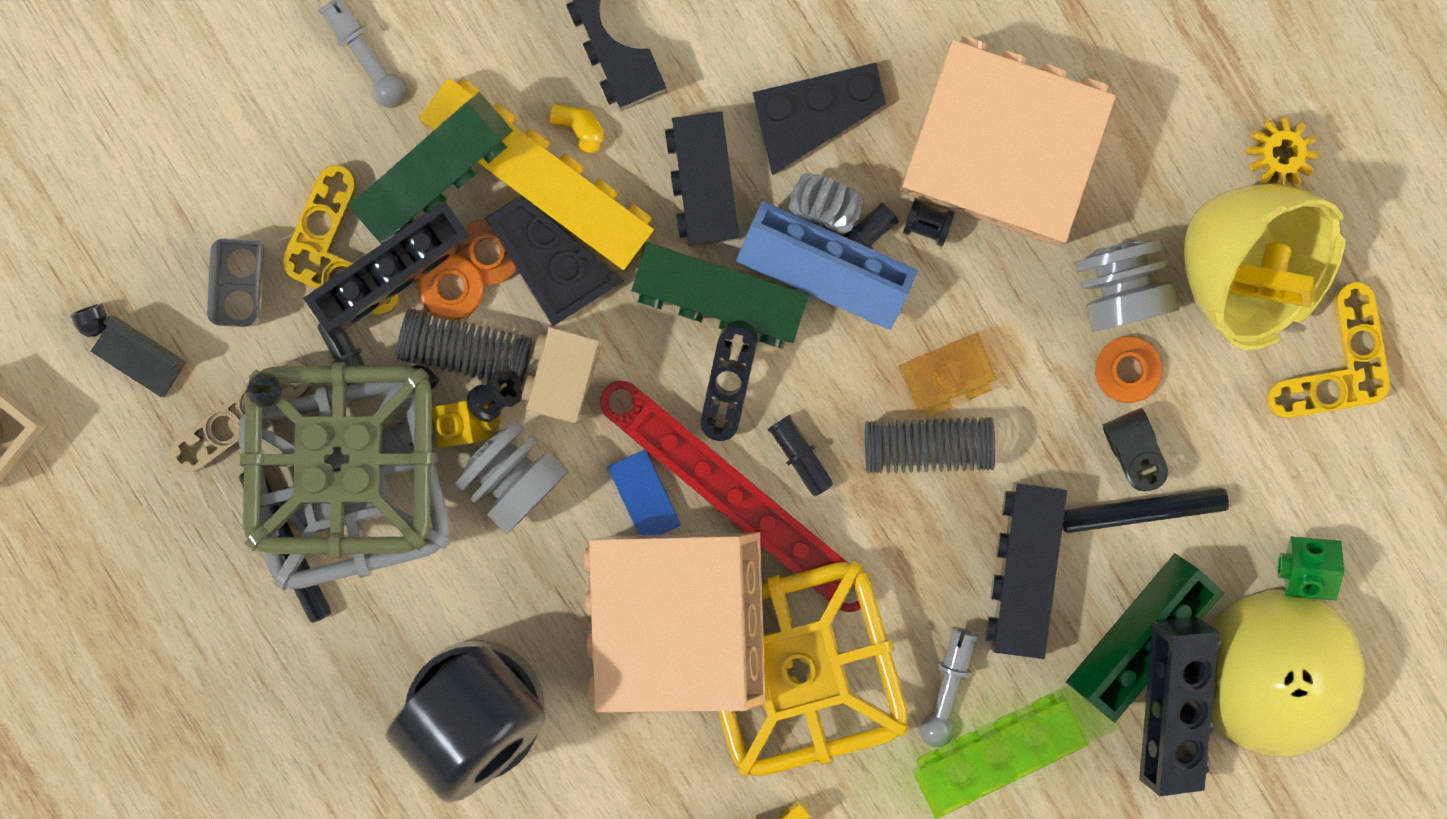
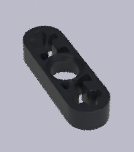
(746, 356)

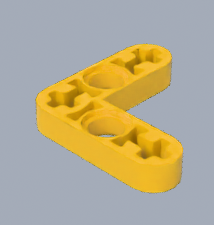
(321, 245)
(1346, 379)

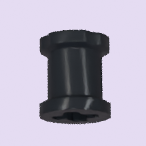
(921, 212)
(491, 394)

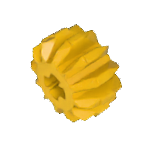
(1273, 139)

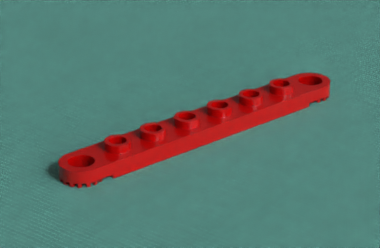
(723, 486)

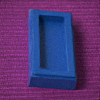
(644, 494)

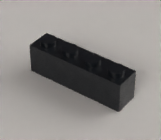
(1028, 570)

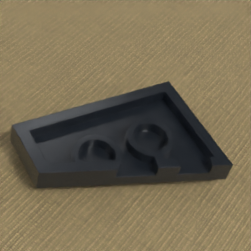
(814, 110)

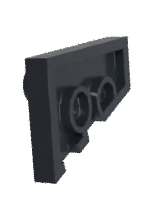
(549, 261)

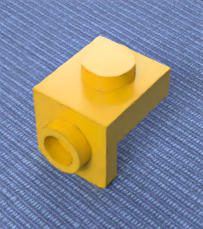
(458, 426)

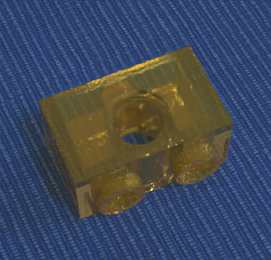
(967, 355)

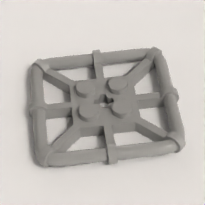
(319, 514)

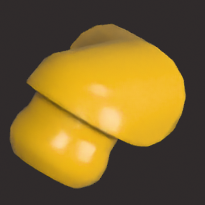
(583, 124)

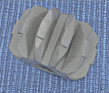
(826, 202)

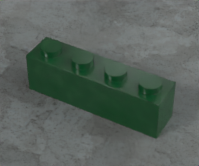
(432, 167)
(718, 293)
(1120, 661)

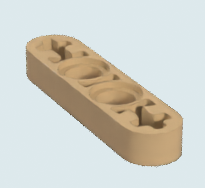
(233, 409)

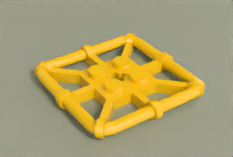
(825, 682)

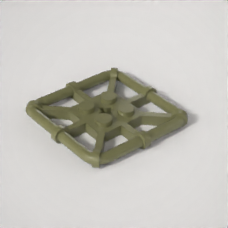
(358, 480)

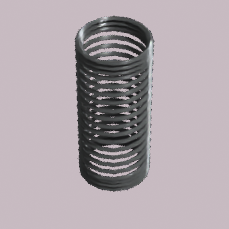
(410, 332)
(984, 441)

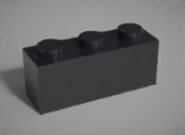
(703, 179)

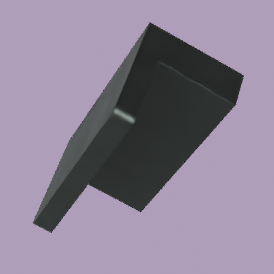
(138, 356)

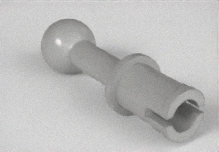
(387, 88)
(937, 728)

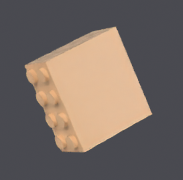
(1007, 141)
(675, 622)

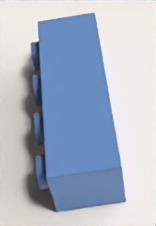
(826, 265)

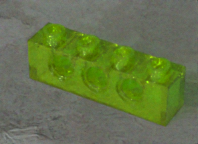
(1062, 739)

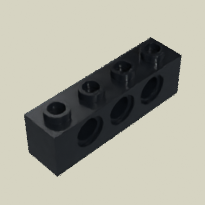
(388, 269)
(1179, 706)

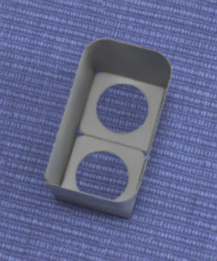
(219, 291)

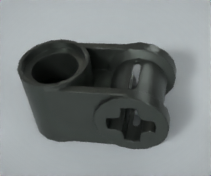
(1132, 442)

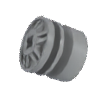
(1126, 285)
(510, 476)

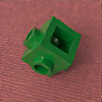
(1312, 568)

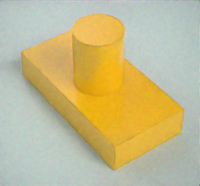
(1272, 280)

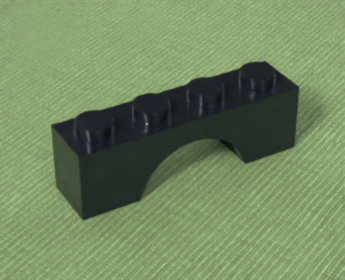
(629, 71)

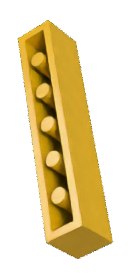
(554, 183)

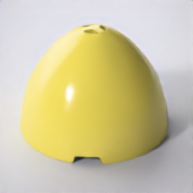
(1235, 231)
(1260, 645)

